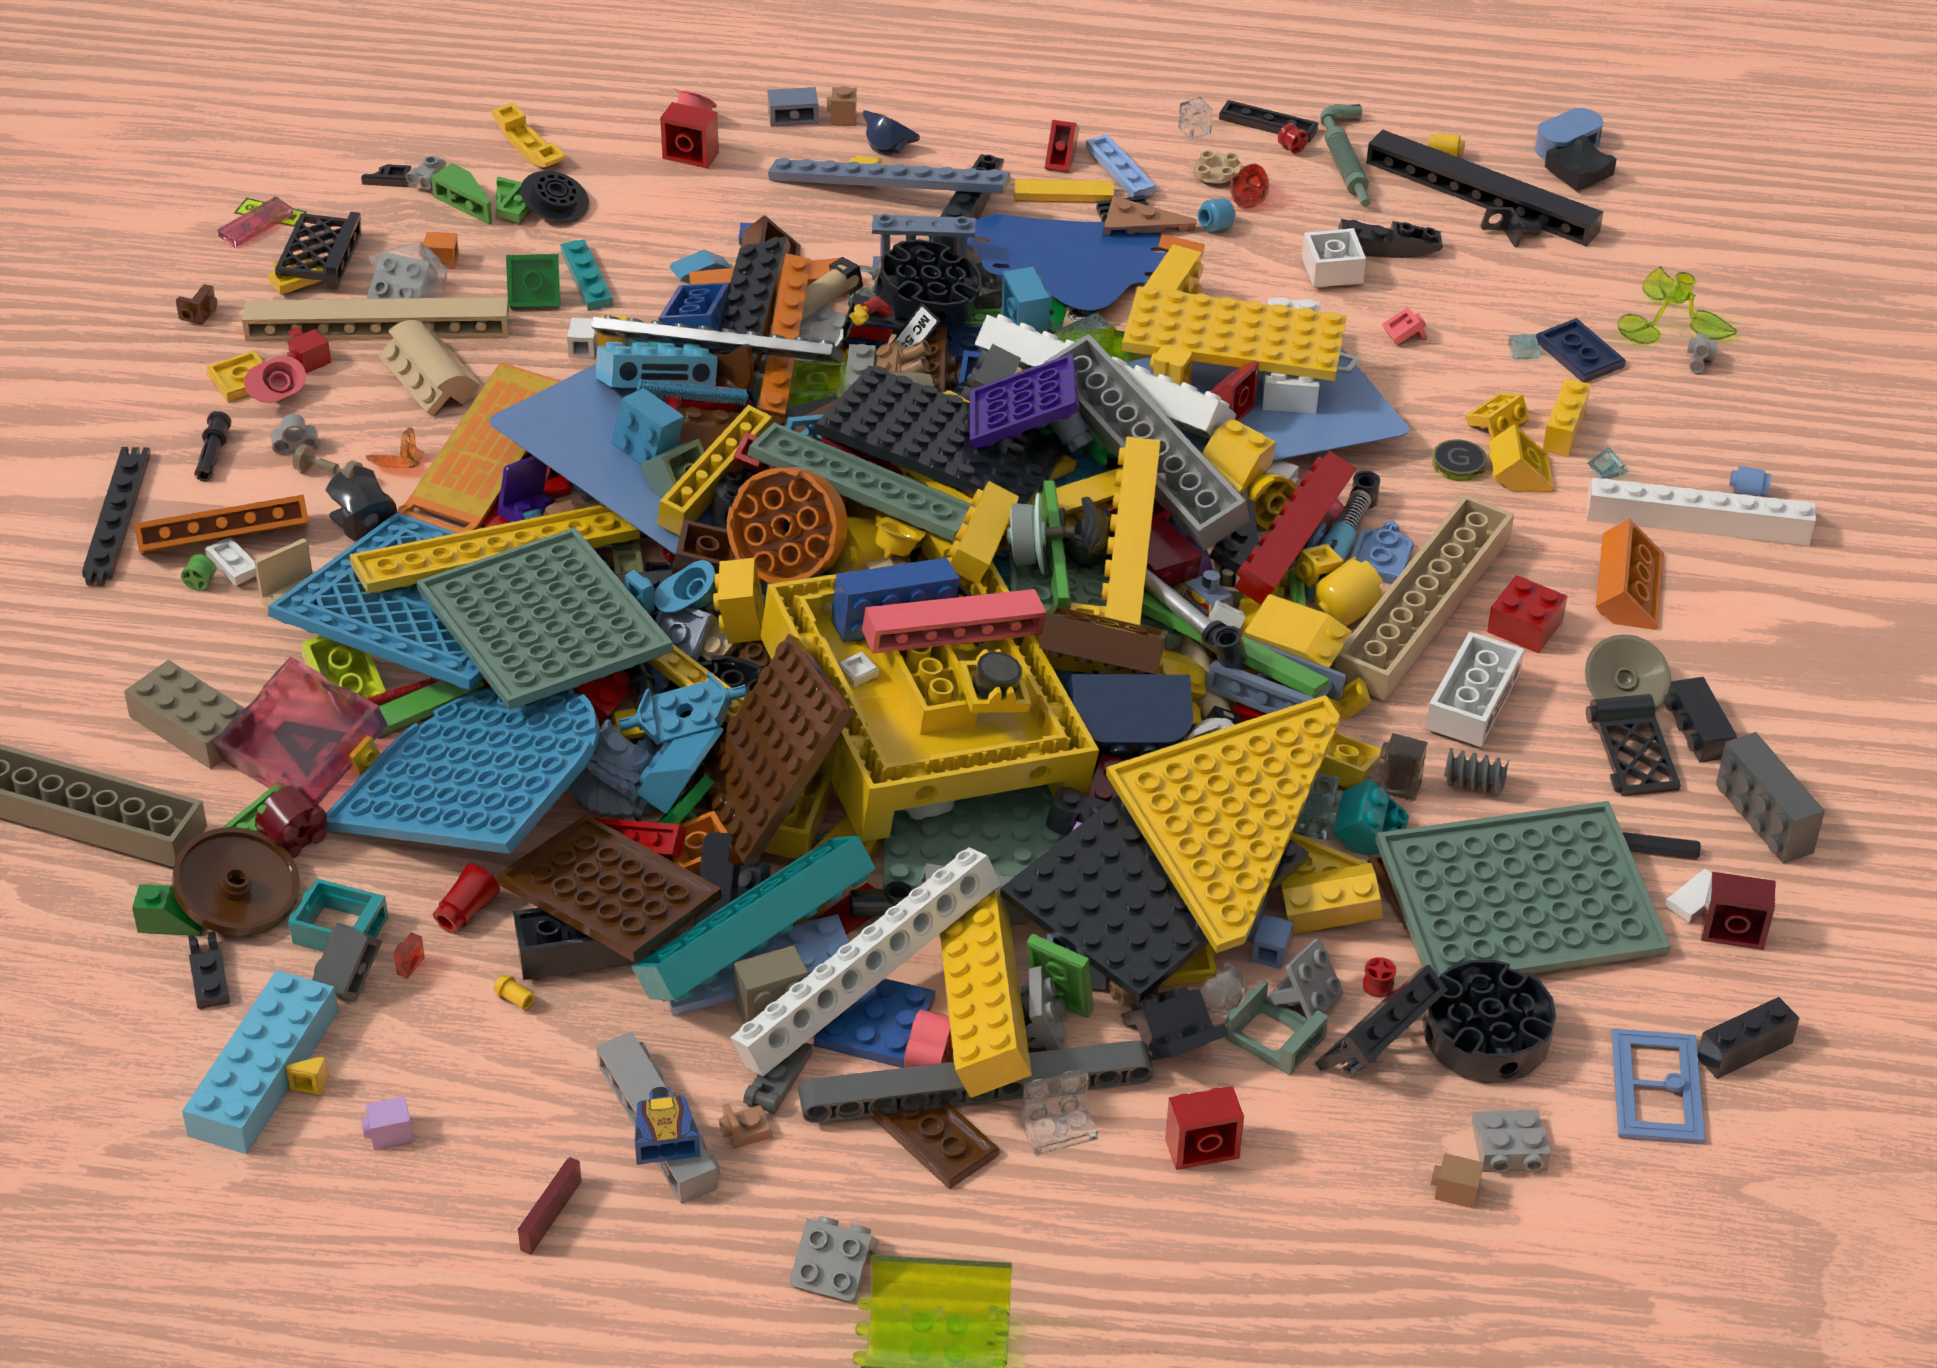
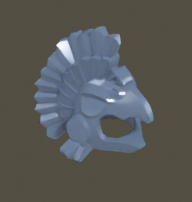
(613, 774)

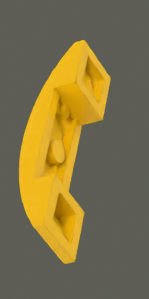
(524, 138)

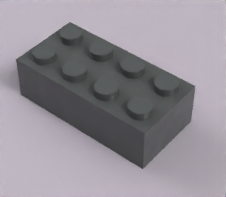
(1769, 797)

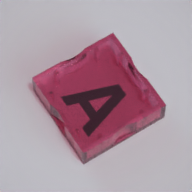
(299, 731)

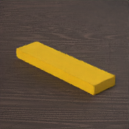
(1063, 190)

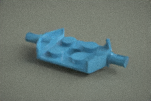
(661, 713)

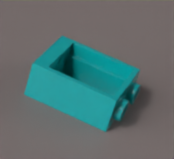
(367, 905)

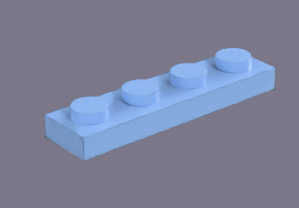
(1120, 166)

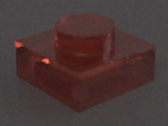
(409, 955)

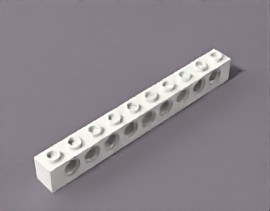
(865, 961)

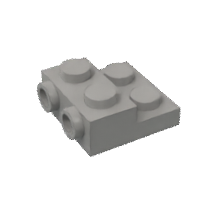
(1511, 1141)

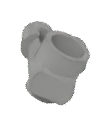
(424, 172)
(1701, 350)

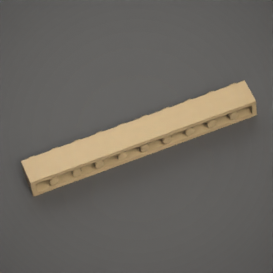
(375, 317)

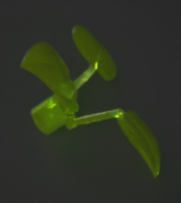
(1662, 287)

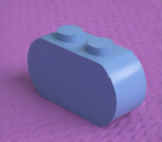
(1566, 128)

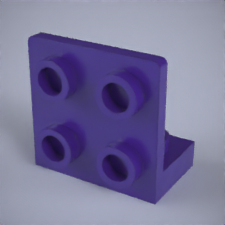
(523, 489)

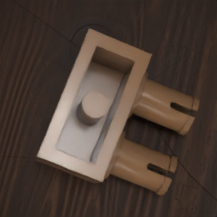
(901, 359)

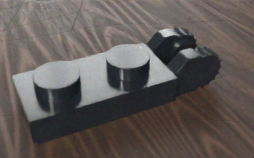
(208, 973)

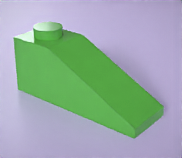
(460, 190)

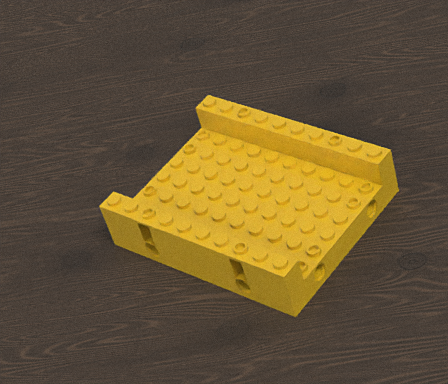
(913, 725)

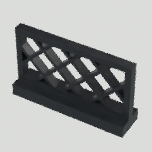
(338, 252)
(1386, 1020)

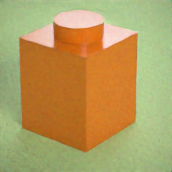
(444, 246)

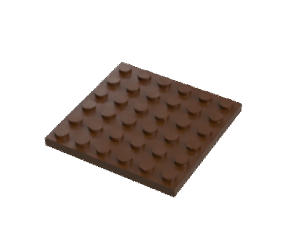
(773, 748)

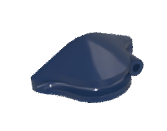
(886, 134)

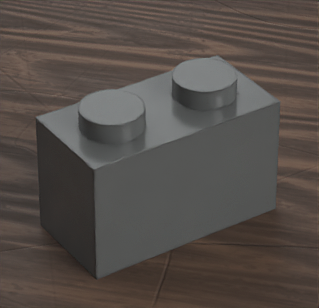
(346, 960)

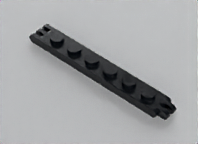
(115, 515)

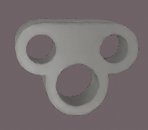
(288, 440)

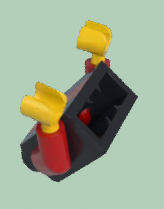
(869, 322)

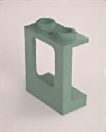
(1296, 1049)

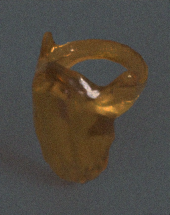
(408, 455)

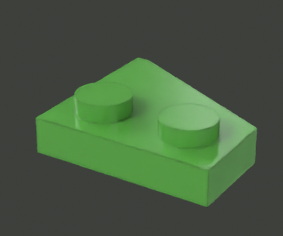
(509, 200)

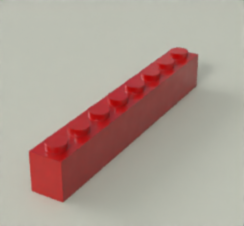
(1294, 527)

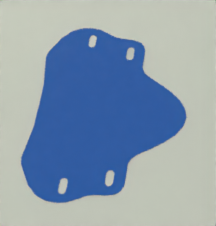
(1071, 256)

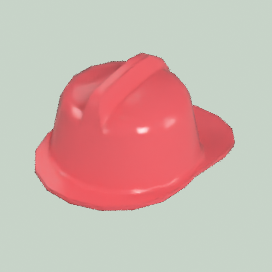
(694, 99)
(275, 379)

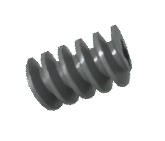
(1475, 772)

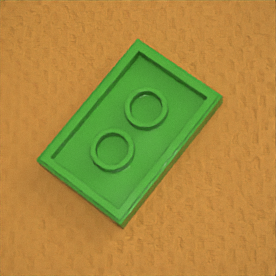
(1068, 971)

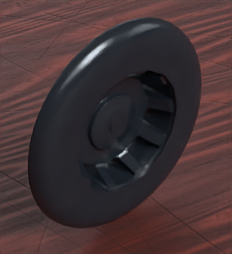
(554, 196)

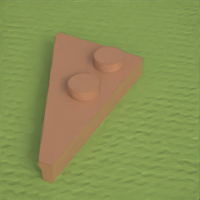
(1143, 218)

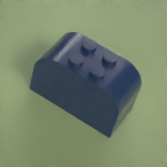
(1132, 711)

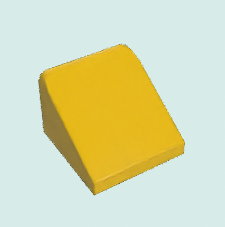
(308, 1075)

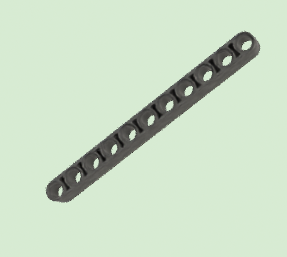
(847, 1095)

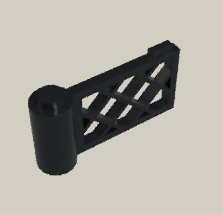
(1626, 716)

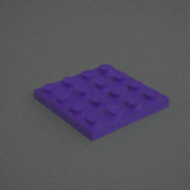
(1024, 401)

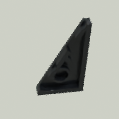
(1238, 545)

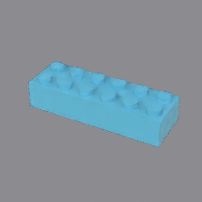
(251, 1069)

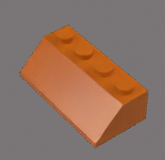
(1629, 577)

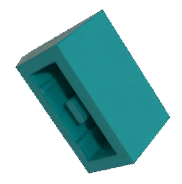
(1364, 813)

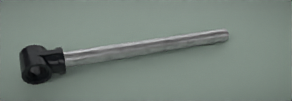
(1218, 637)

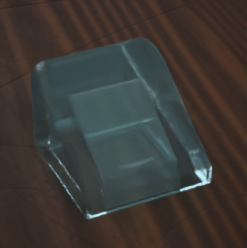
(1607, 465)

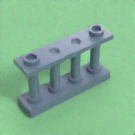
(914, 226)
(1266, 695)

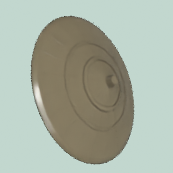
(1627, 667)

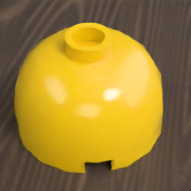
(1269, 496)

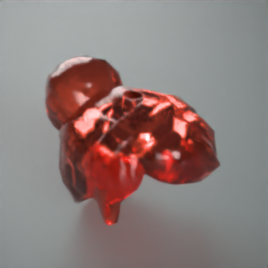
(1250, 181)

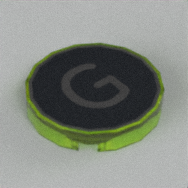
(1459, 459)

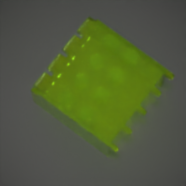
(936, 1313)

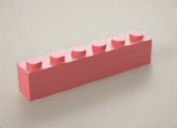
(953, 621)

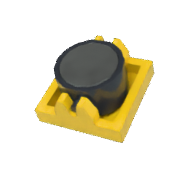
(994, 683)

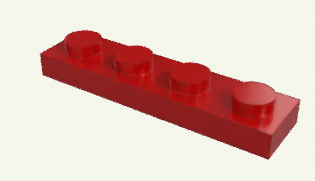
(659, 837)

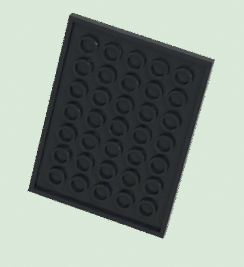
(931, 436)
(1115, 901)

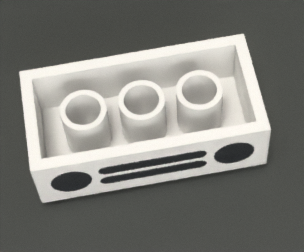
(1475, 689)

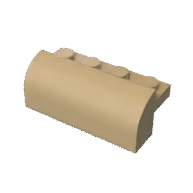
(427, 366)

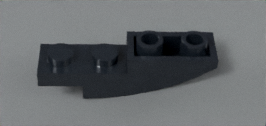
(1397, 242)

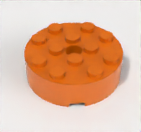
(815, 531)

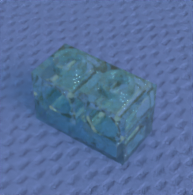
(1318, 810)

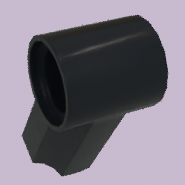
(877, 901)

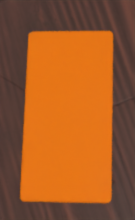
(1167, 241)

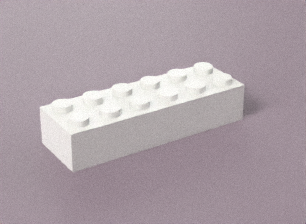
(1287, 391)

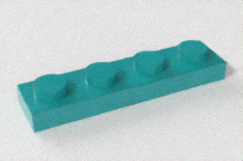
(586, 275)

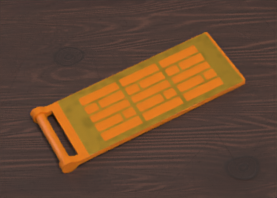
(470, 466)

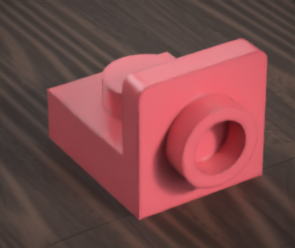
(1404, 326)

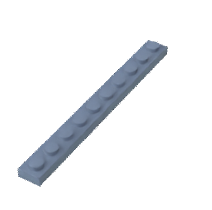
(890, 175)

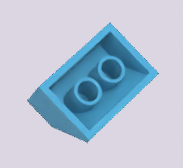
(675, 767)

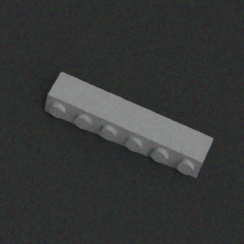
(631, 1078)

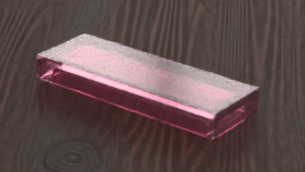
(255, 221)

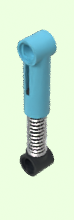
(1343, 532)

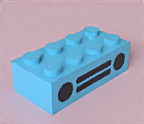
(626, 365)

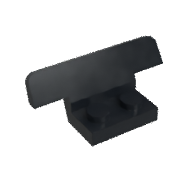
(731, 878)

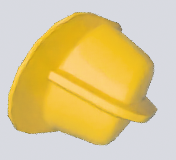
(897, 537)

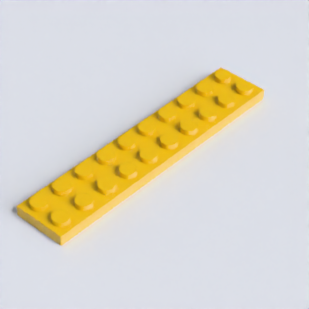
(417, 560)

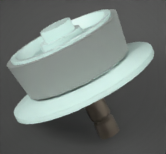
(1030, 535)

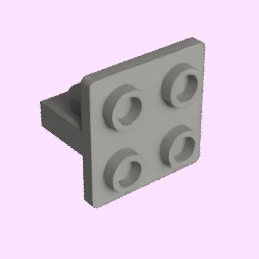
(1309, 981)

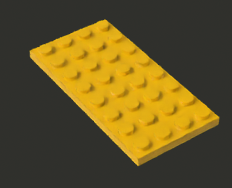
(1236, 332)

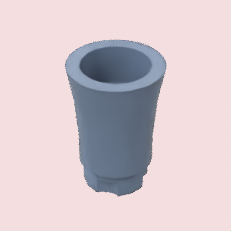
(1072, 432)

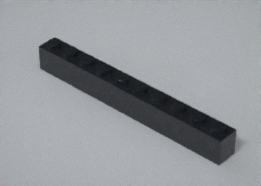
(1483, 186)

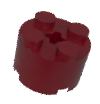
(292, 819)

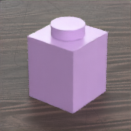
(387, 1123)

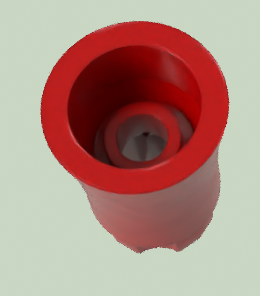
(466, 898)

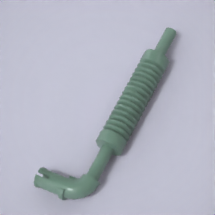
(1343, 151)

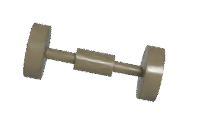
(304, 458)

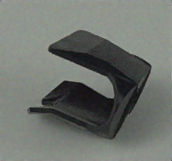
(361, 501)

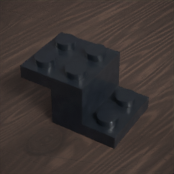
(1173, 1022)

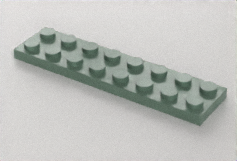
(863, 481)

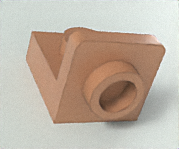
(744, 1126)

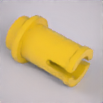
(507, 988)

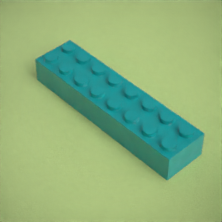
(753, 919)

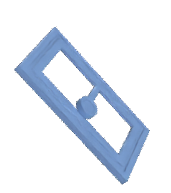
(1687, 1082)

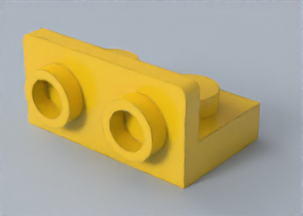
(1499, 413)

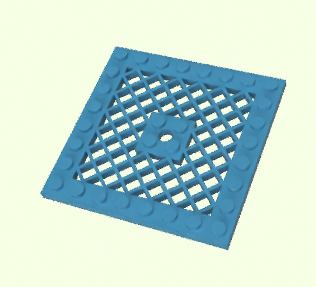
(386, 624)

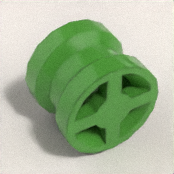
(198, 572)

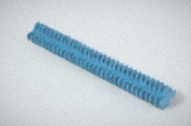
(694, 391)

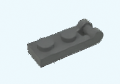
(777, 1081)

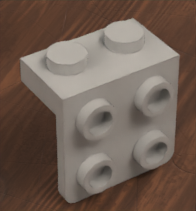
(832, 1258)

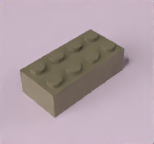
(182, 710)

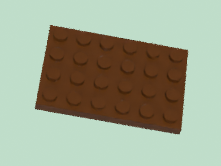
(609, 887)

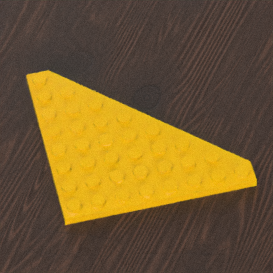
(1226, 809)

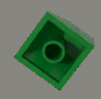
(160, 913)

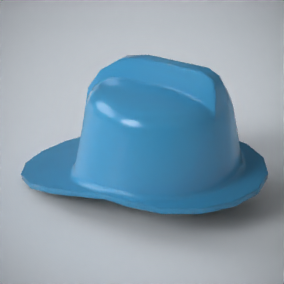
(688, 587)

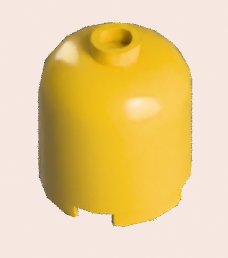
(1349, 591)

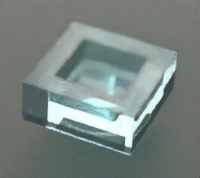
(1524, 346)

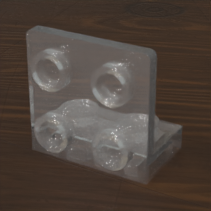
(1057, 1112)

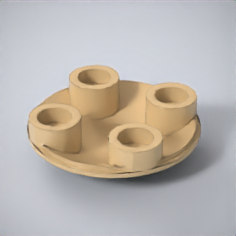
(1217, 167)

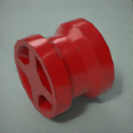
(1293, 138)
(1379, 977)

